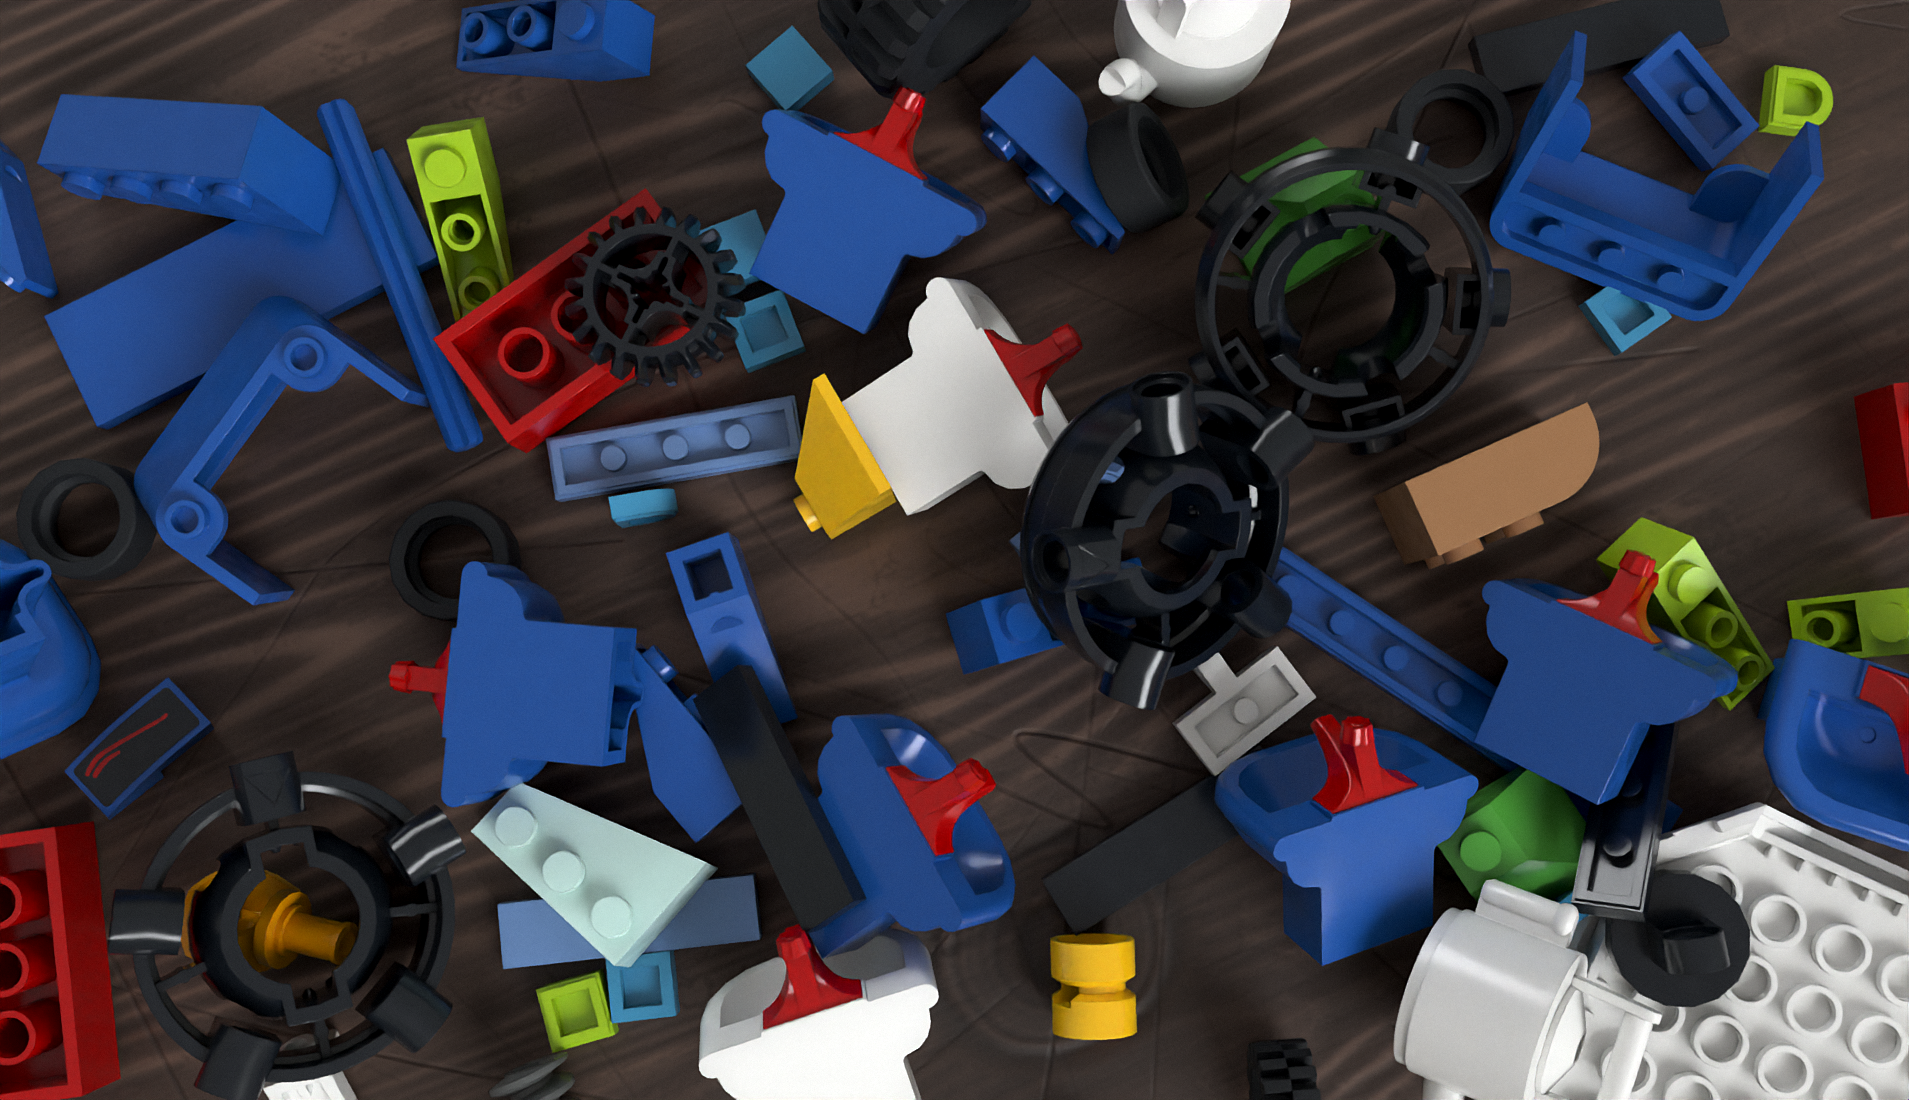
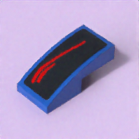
(138, 747)

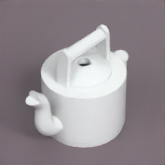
(1189, 49)
(1503, 1007)

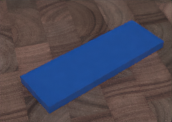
(175, 316)

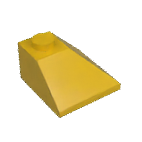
(836, 467)

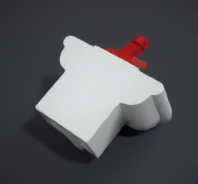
(963, 400)
(822, 1024)

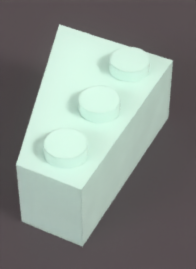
(592, 871)

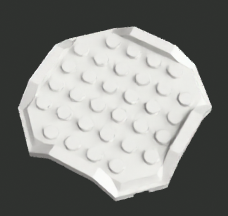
(1822, 984)

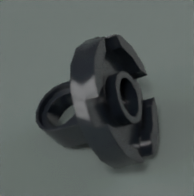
(1687, 947)

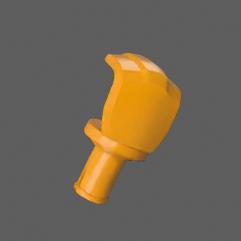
(280, 925)

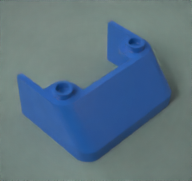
(1619, 223)
(273, 348)

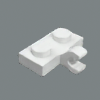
(1241, 706)

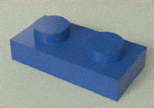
(1691, 101)

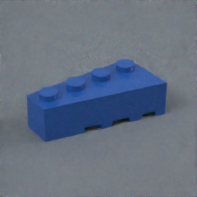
(192, 159)

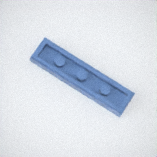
(675, 448)
(717, 914)

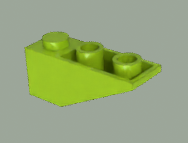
(463, 210)
(1693, 601)

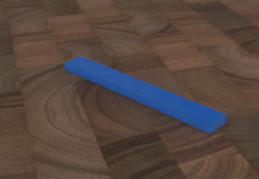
(1397, 660)

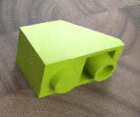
(1855, 622)

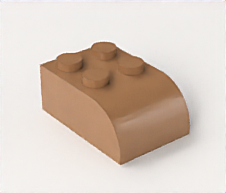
(1491, 490)

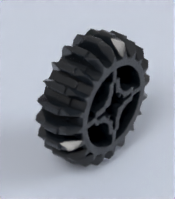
(665, 271)

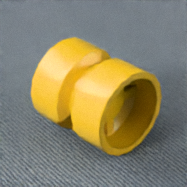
(1093, 986)

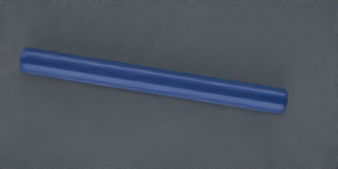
(399, 274)

